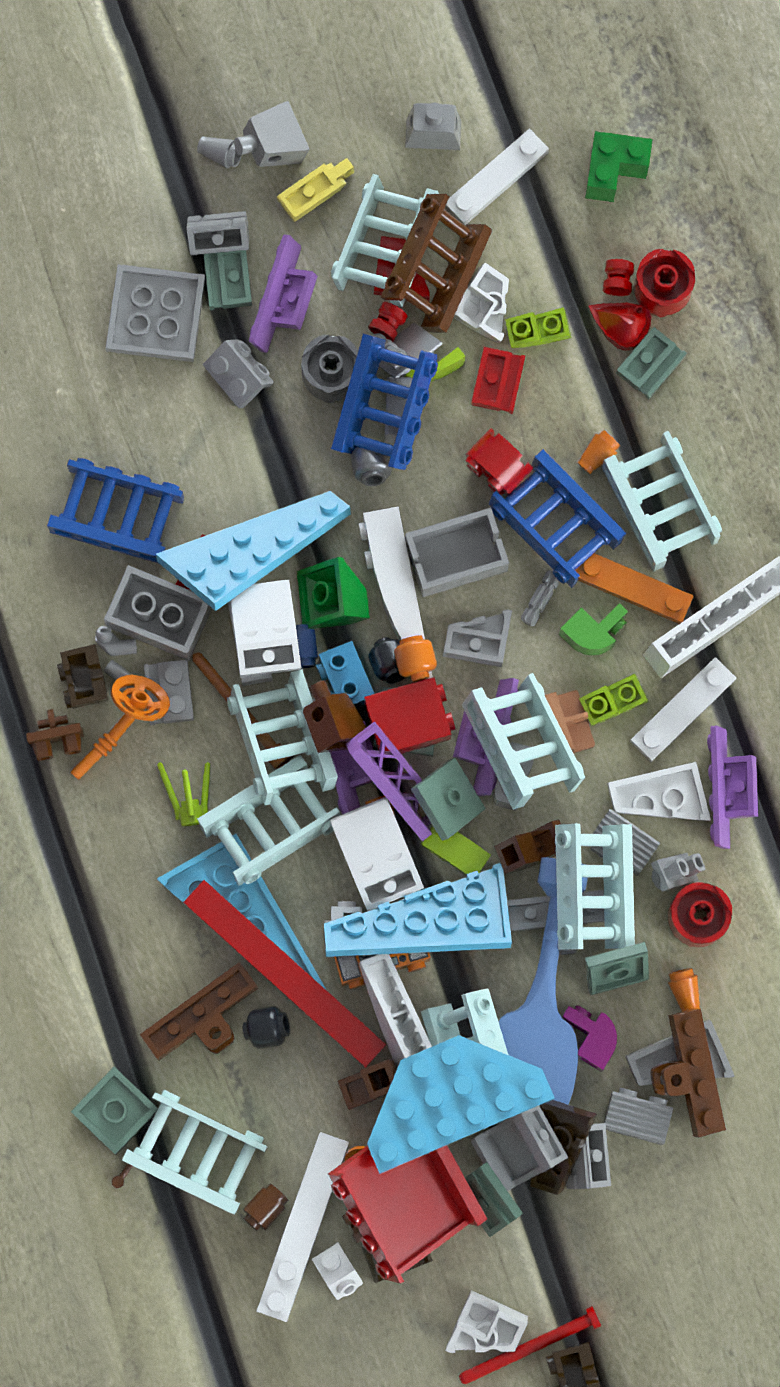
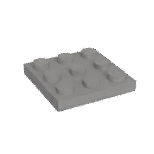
(155, 313)

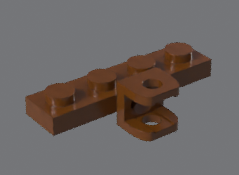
(202, 1015)
(691, 1074)

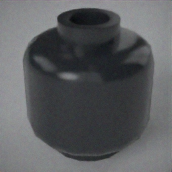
(383, 660)
(266, 1027)

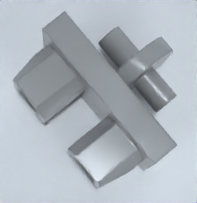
(676, 871)

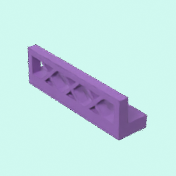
(383, 781)

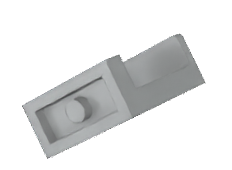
(520, 1147)

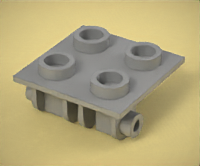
(409, 343)

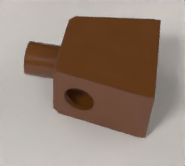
(331, 719)

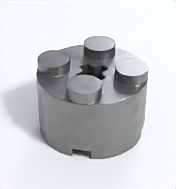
(330, 351)

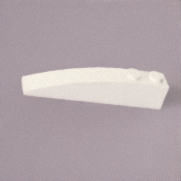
(392, 570)
(714, 620)
(393, 1008)
(302, 1228)

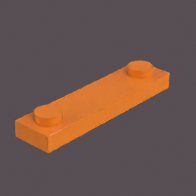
(635, 588)

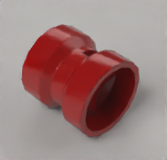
(618, 277)
(388, 320)

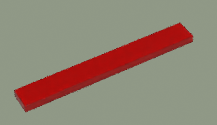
(284, 973)

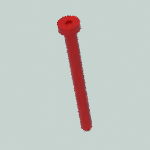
(531, 1346)

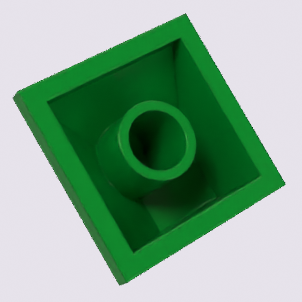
(331, 595)

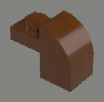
(527, 848)
(368, 1084)

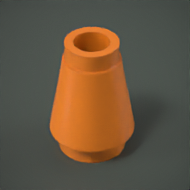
(600, 448)
(685, 988)

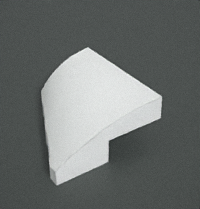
(484, 303)
(486, 1326)

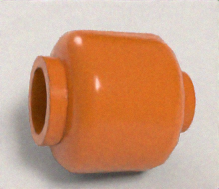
(415, 658)

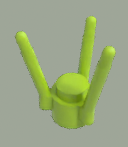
(190, 809)

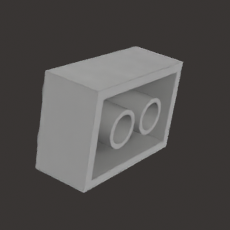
(158, 613)

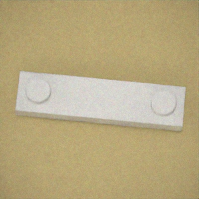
(496, 177)
(683, 709)

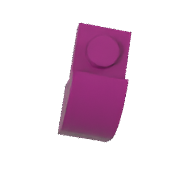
(600, 1037)

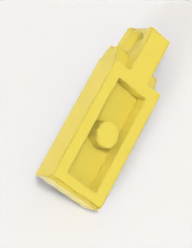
(315, 188)

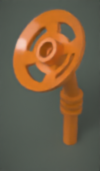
(135, 710)

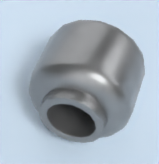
(370, 466)

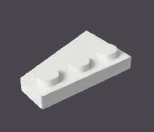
(662, 793)

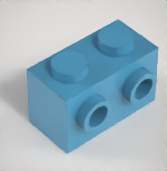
(345, 673)

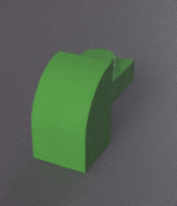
(590, 637)

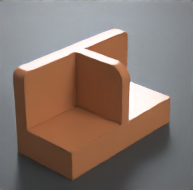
(572, 719)

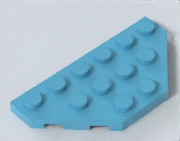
(449, 1096)

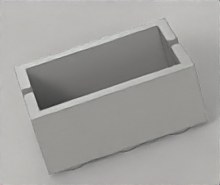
(456, 552)

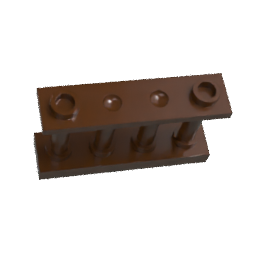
(458, 273)

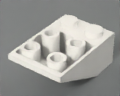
(265, 629)
(376, 853)

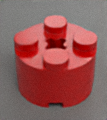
(663, 267)
(498, 462)
(703, 897)

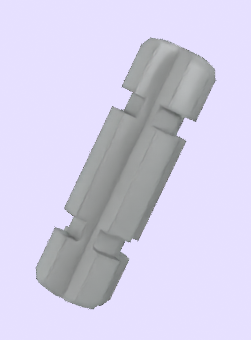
(540, 599)

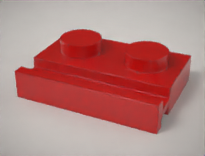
(498, 380)

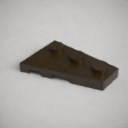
(571, 1128)

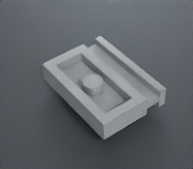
(175, 680)

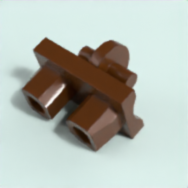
(68, 734)

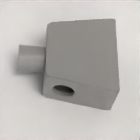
(433, 127)
(273, 138)

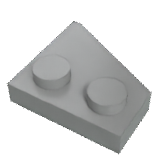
(479, 640)

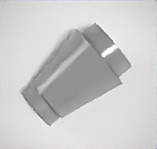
(219, 150)

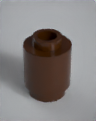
(265, 1207)

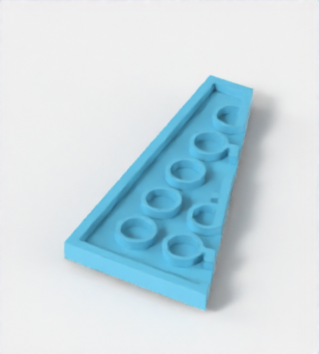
(239, 556)
(251, 899)
(435, 919)

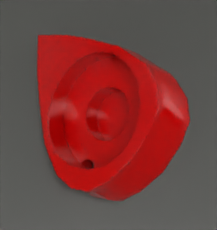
(622, 323)

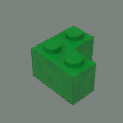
(612, 157)

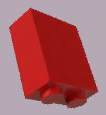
(411, 715)

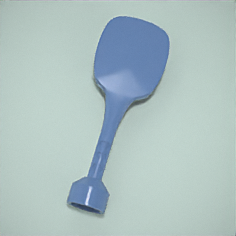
(536, 1028)

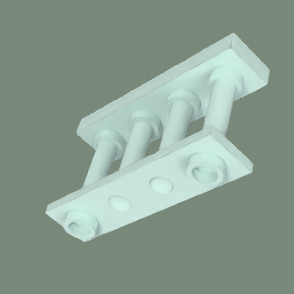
(371, 195)
(643, 524)
(297, 691)
(506, 760)
(242, 807)
(618, 886)
(478, 1008)
(198, 1182)

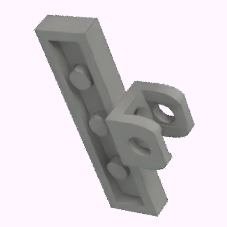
(532, 914)

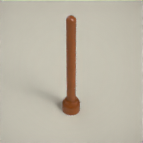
(225, 691)

